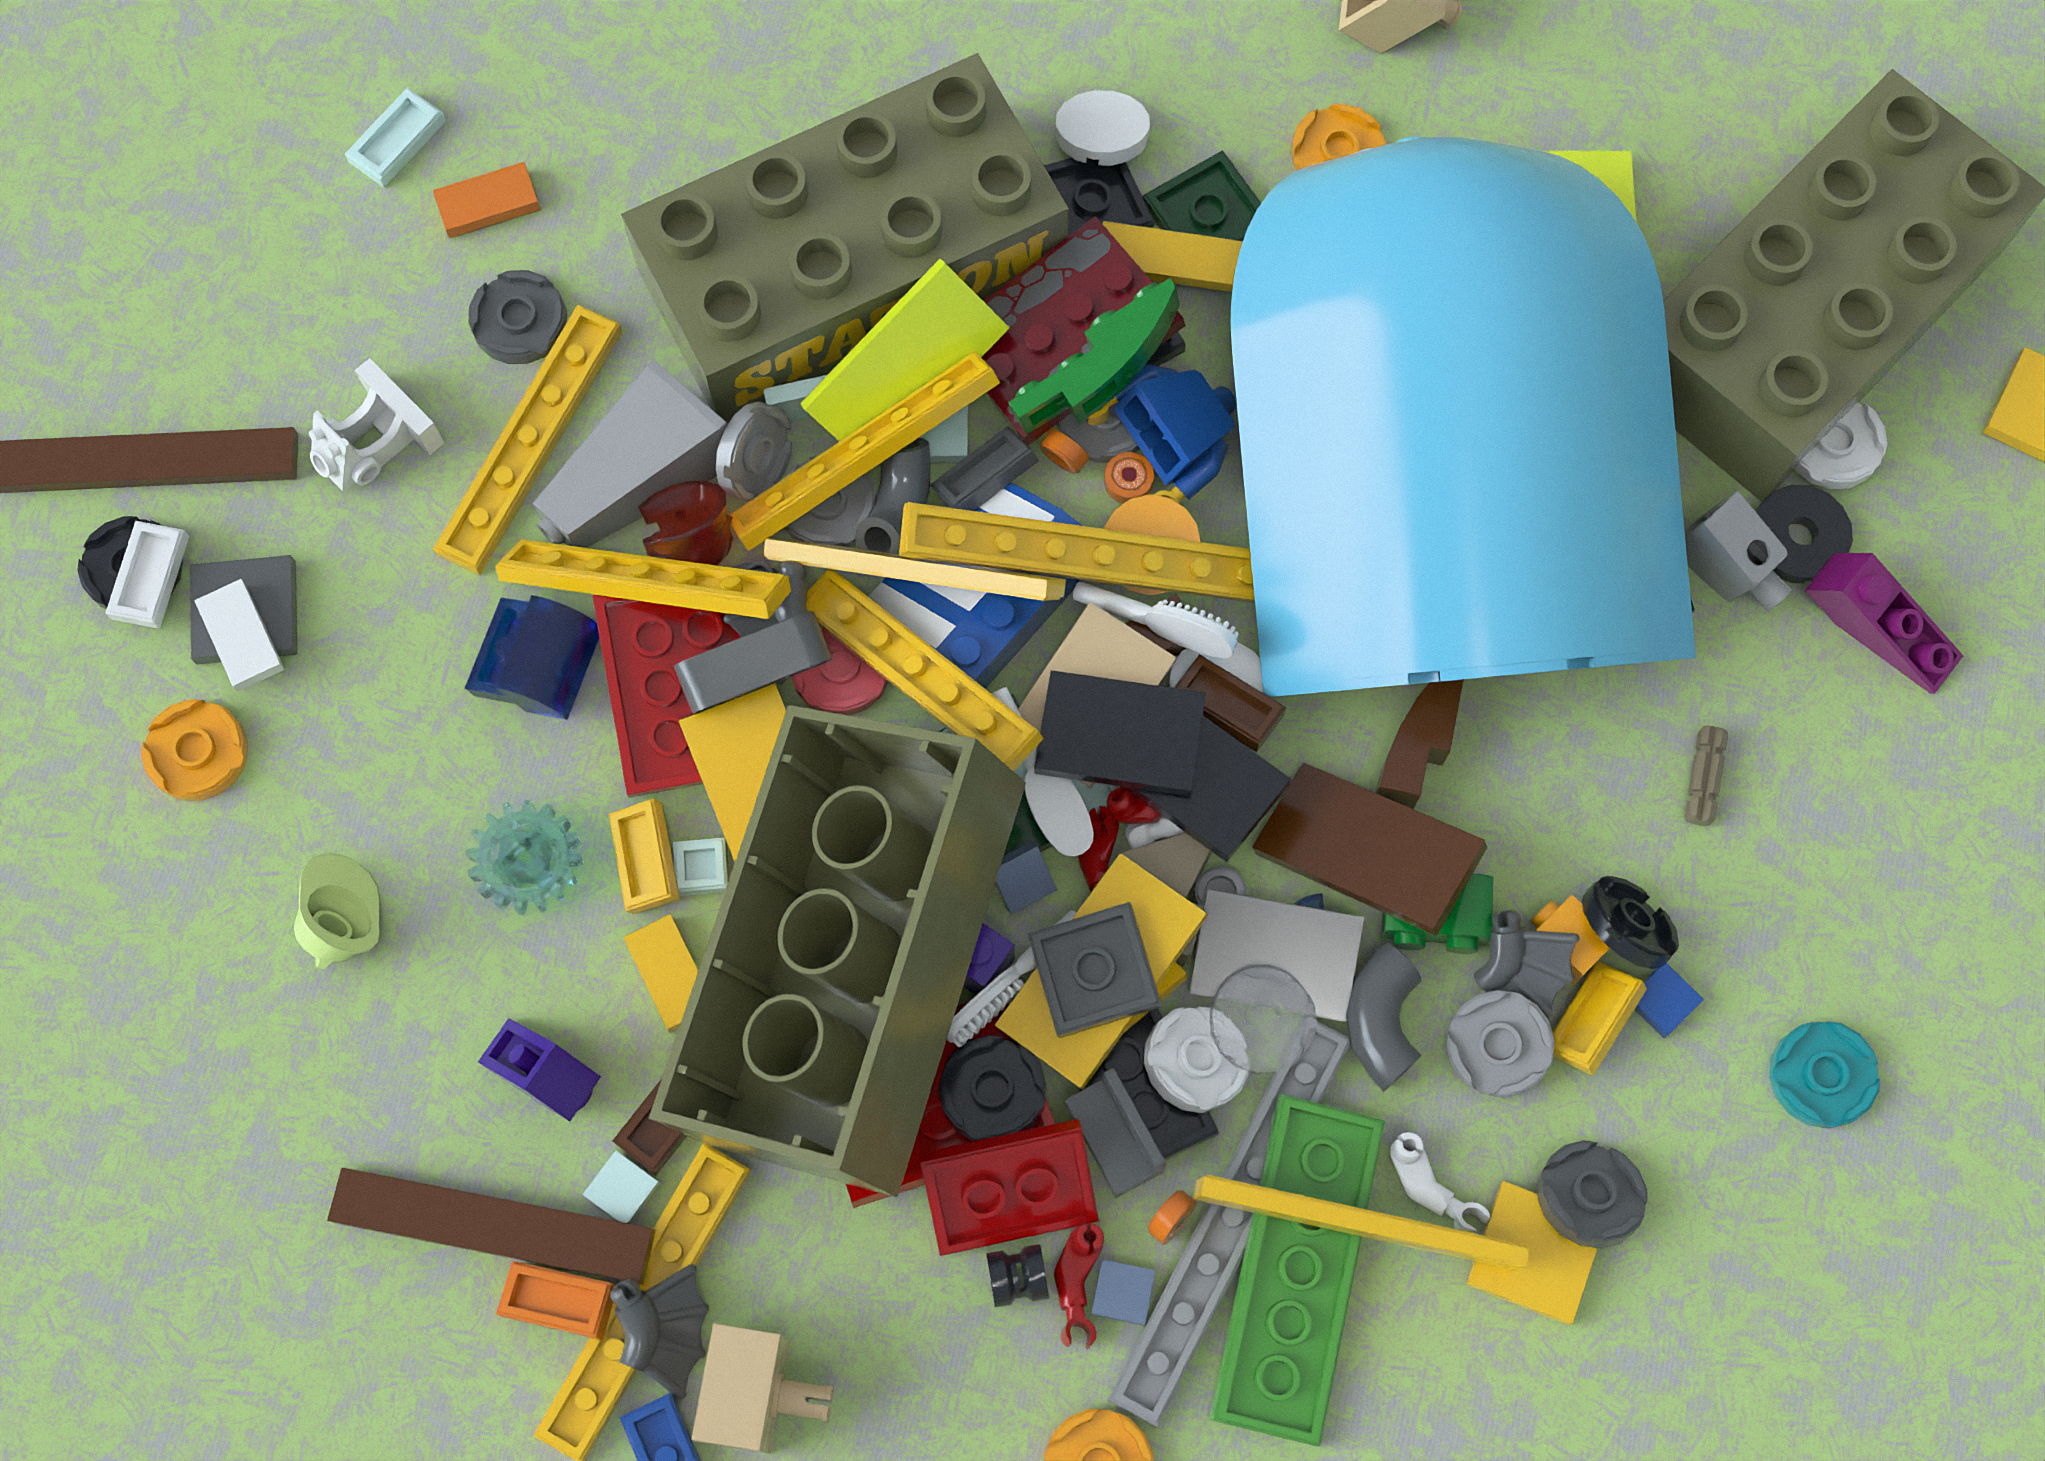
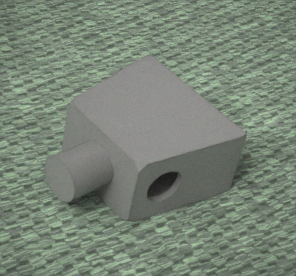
(1737, 552)

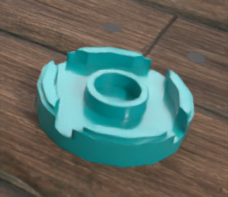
(1824, 1074)

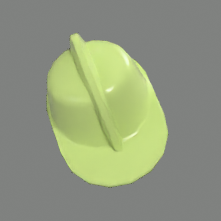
(336, 909)

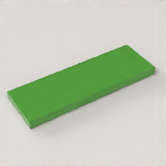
(1296, 1276)

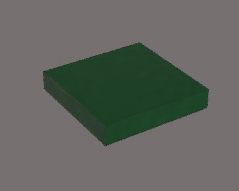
(1205, 201)

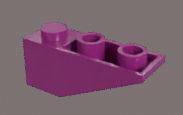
(1882, 616)

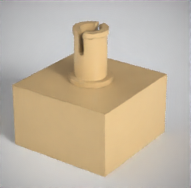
(1390, 22)
(748, 1389)

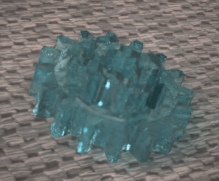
(510, 871)

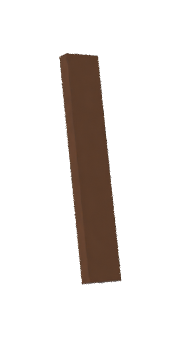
(148, 459)
(491, 1225)

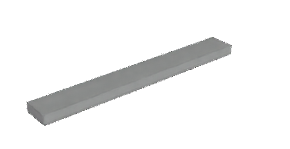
(1215, 1247)

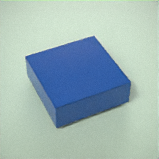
(1667, 1000)

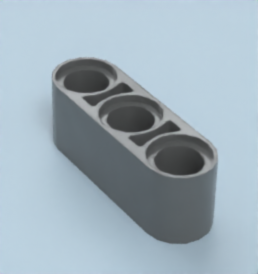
(752, 662)

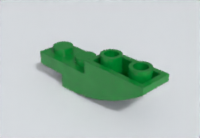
(1118, 351)

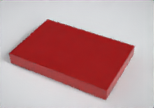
(1009, 1187)

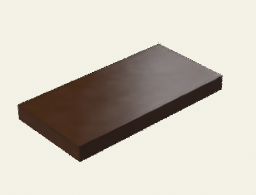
(1370, 848)

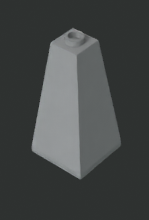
(644, 444)

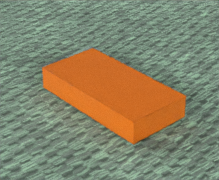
(486, 200)
(556, 1300)

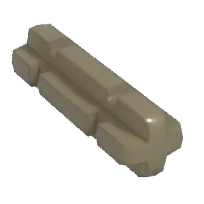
(1706, 776)

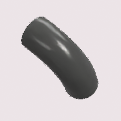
(903, 480)
(1375, 1015)

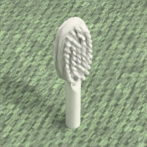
(1170, 622)
(1054, 803)
(994, 997)

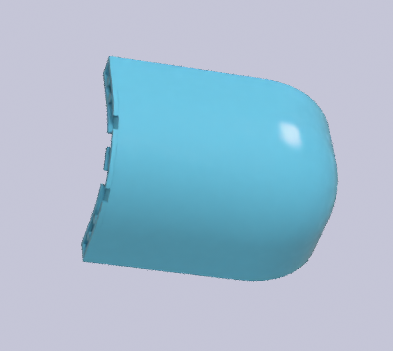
(1455, 422)

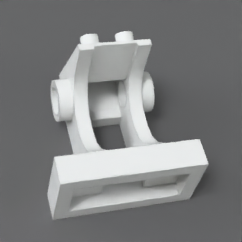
(386, 410)

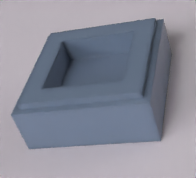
(1023, 878)
(1123, 1292)

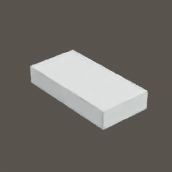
(147, 574)
(239, 635)

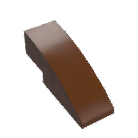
(1421, 739)

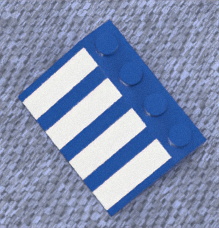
(973, 627)

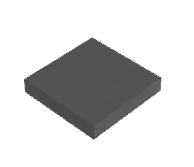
(272, 589)
(1094, 970)

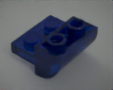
(534, 656)

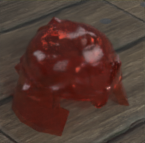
(690, 523)

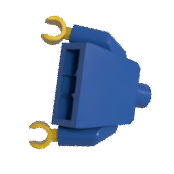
(1176, 425)

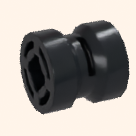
(1005, 1277)

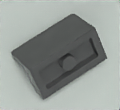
(1116, 1134)

